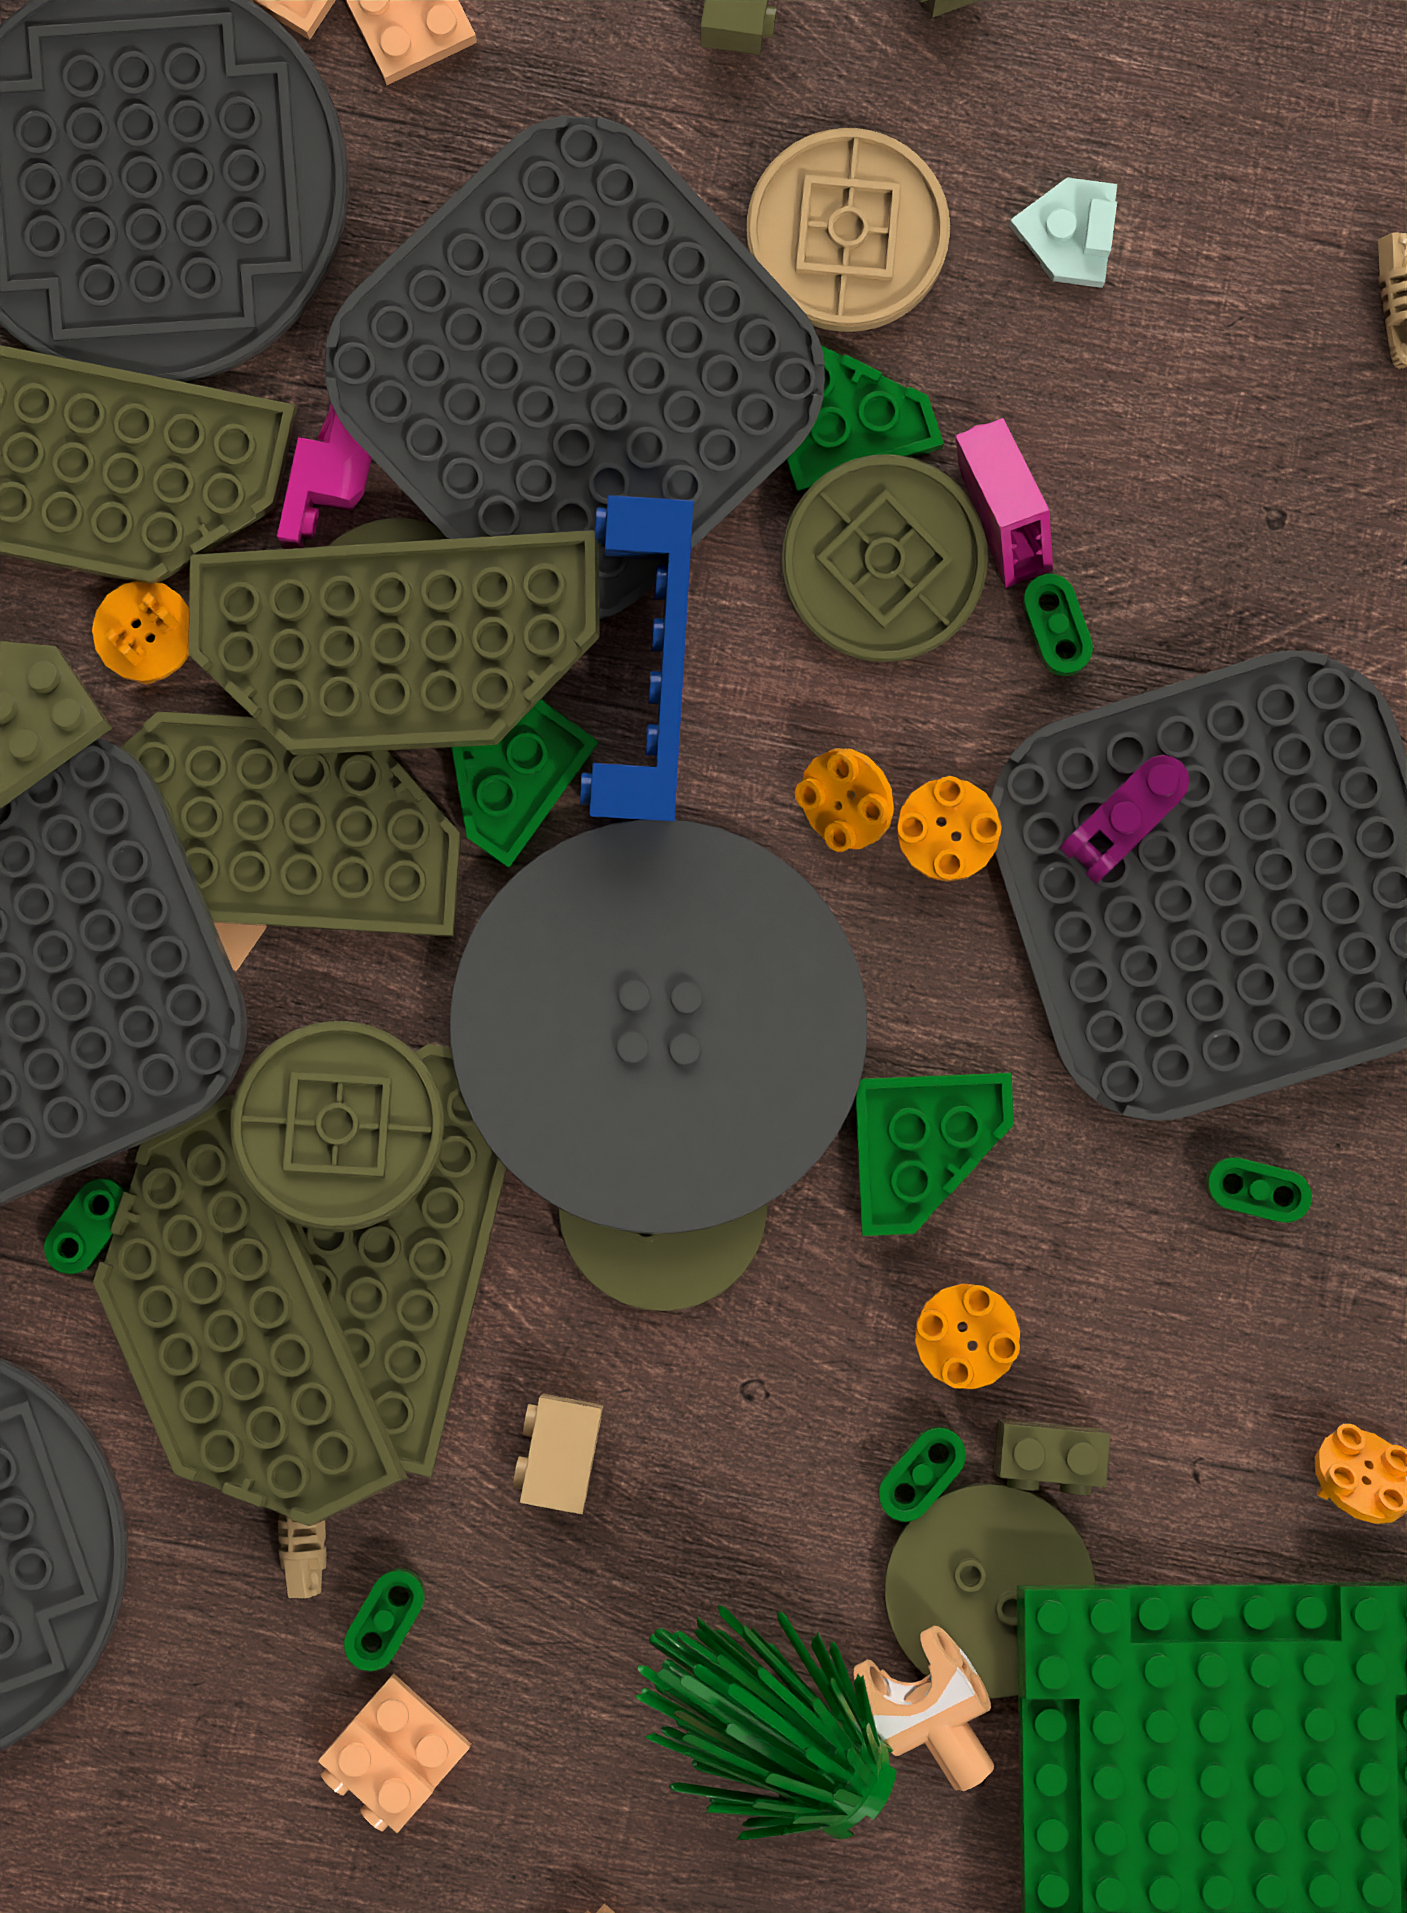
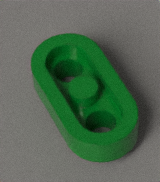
(1057, 626)
(1257, 1190)
(85, 1227)
(925, 1476)
(385, 1618)

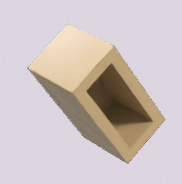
(559, 1453)

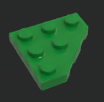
(862, 418)
(517, 782)
(922, 1142)

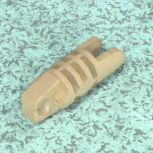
(1393, 279)
(302, 1556)

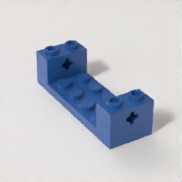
(660, 532)

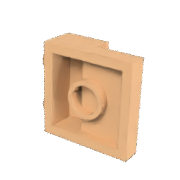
(392, 1755)

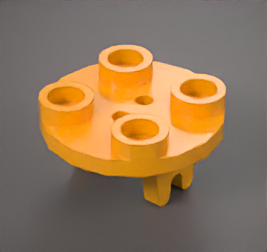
(126, 647)
(832, 779)
(965, 812)
(988, 1323)
(1363, 1474)

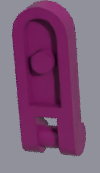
(1129, 814)

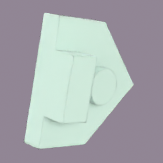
(1071, 230)

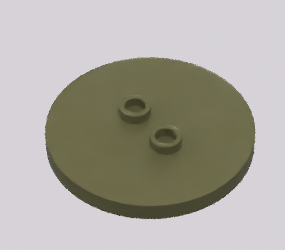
(884, 558)
(337, 1126)
(663, 1269)
(963, 1573)

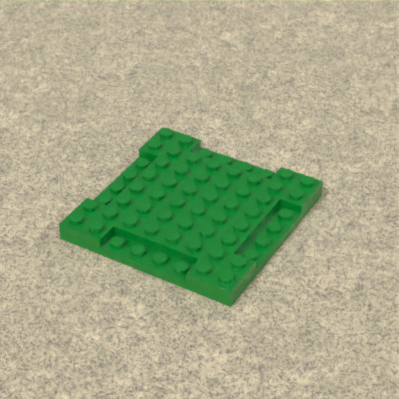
(1213, 1747)

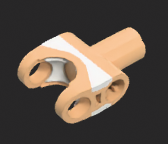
(934, 1710)

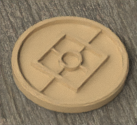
(850, 227)

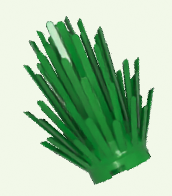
(819, 1761)

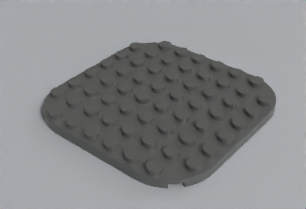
(573, 343)
(1252, 921)
(108, 974)

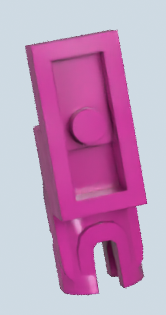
(325, 475)

